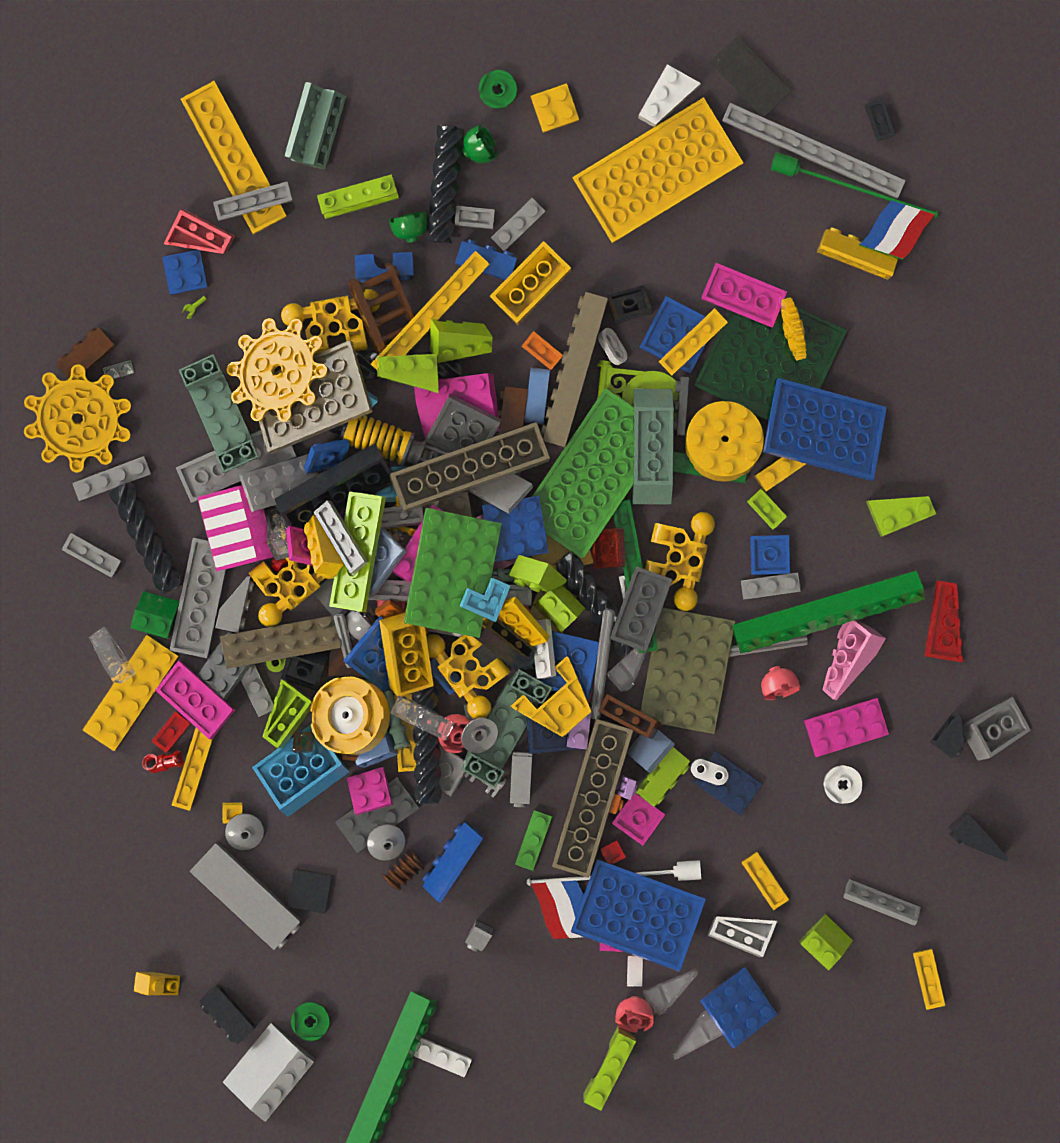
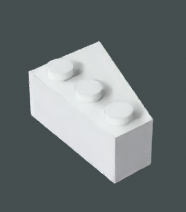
(667, 94)
(745, 934)

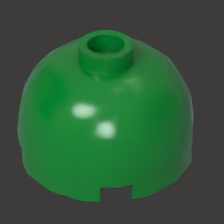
(479, 145)
(409, 226)

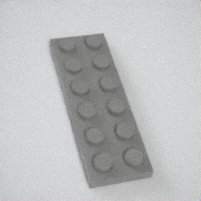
(205, 475)
(198, 602)

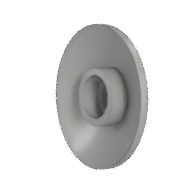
(483, 739)
(240, 824)
(386, 834)

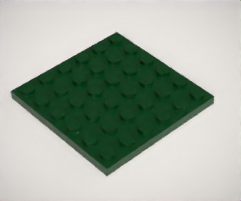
(753, 356)

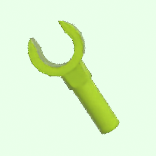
(191, 308)

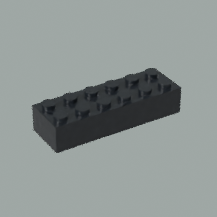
(361, 473)

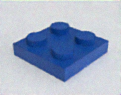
(185, 272)
(326, 455)
(770, 554)

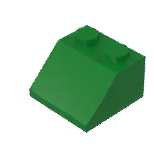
(155, 614)

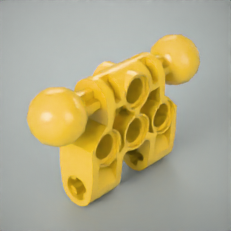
(323, 319)
(702, 525)
(270, 613)
(477, 705)

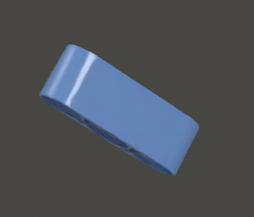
(537, 395)

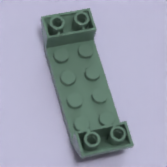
(219, 413)
(653, 446)
(510, 725)

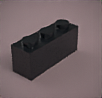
(506, 644)
(227, 1014)

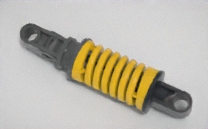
(397, 445)

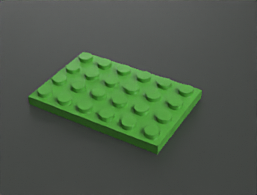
(451, 557)

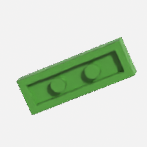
(533, 840)

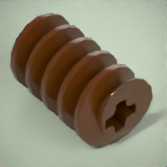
(404, 871)

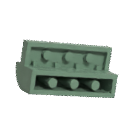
(315, 126)

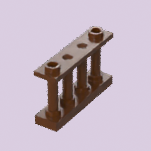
(365, 305)

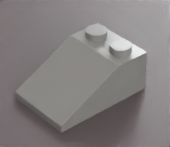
(995, 729)

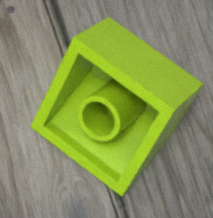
(535, 575)
(559, 607)
(826, 942)

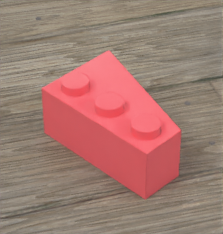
(198, 233)

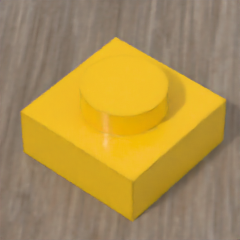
(231, 810)

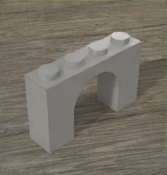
(521, 778)

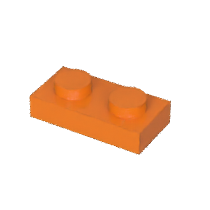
(542, 350)

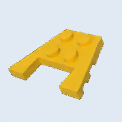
(564, 708)

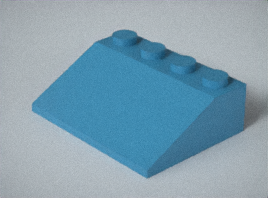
(299, 777)

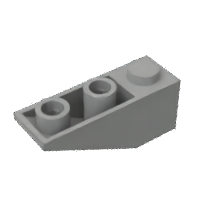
(232, 611)

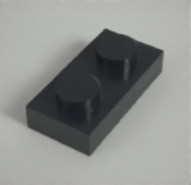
(879, 120)

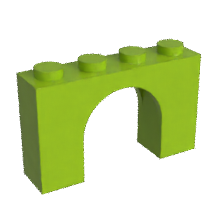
(617, 1055)

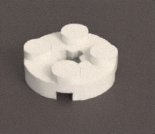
(842, 795)

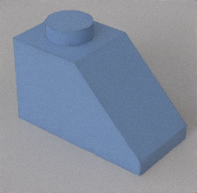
(381, 752)

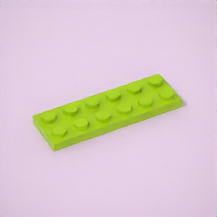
(364, 522)

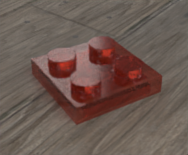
(609, 549)

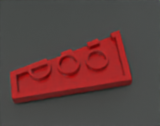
(944, 625)

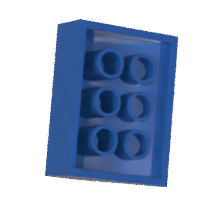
(452, 861)

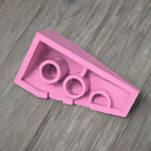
(854, 651)

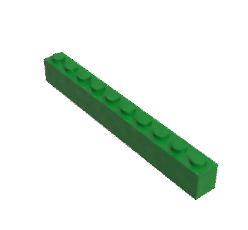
(828, 612)
(393, 1068)

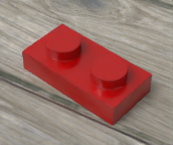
(171, 732)

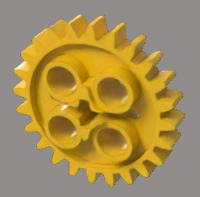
(793, 328)

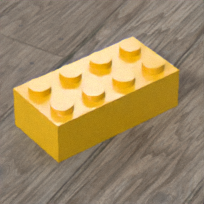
(405, 655)

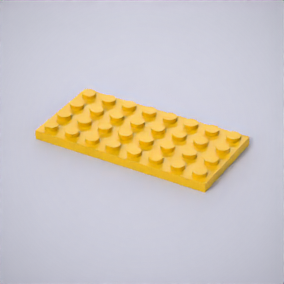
(657, 170)

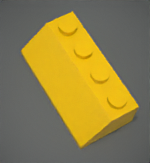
(848, 251)
(530, 283)

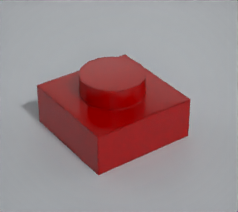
(612, 852)

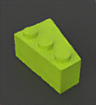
(458, 340)
(411, 370)
(899, 513)
(287, 714)
(663, 777)

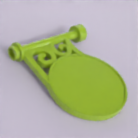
(642, 380)

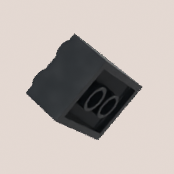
(968, 832)

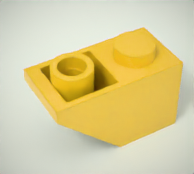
(156, 983)

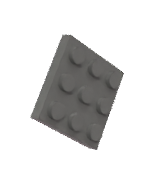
(461, 425)

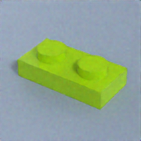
(766, 509)

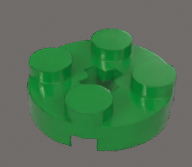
(492, 80)
(303, 1029)

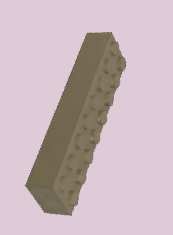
(574, 372)
(469, 467)
(592, 797)

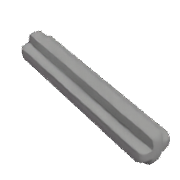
(343, 635)

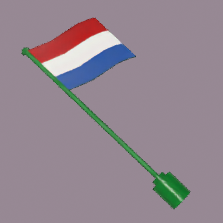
(897, 224)

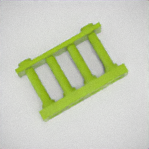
(358, 197)

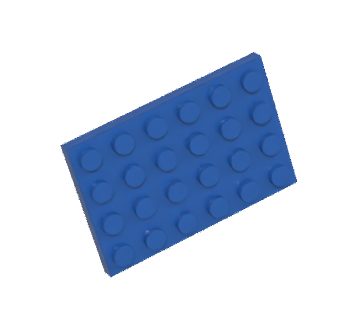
(825, 429)
(638, 915)

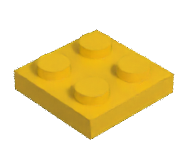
(554, 108)

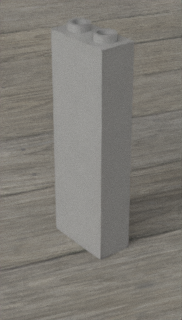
(246, 896)

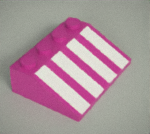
(233, 530)

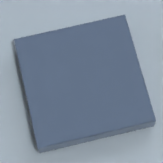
(650, 751)

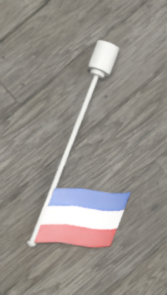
(562, 896)

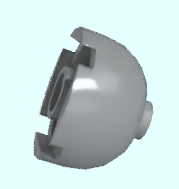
(358, 623)

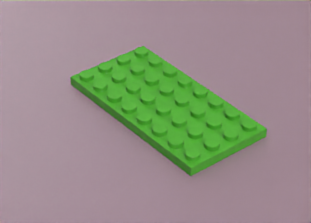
(590, 475)

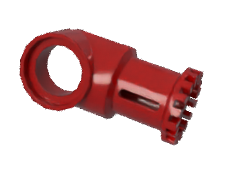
(163, 762)

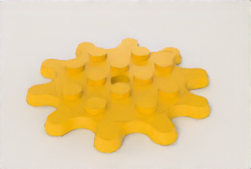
(258, 366)
(75, 439)

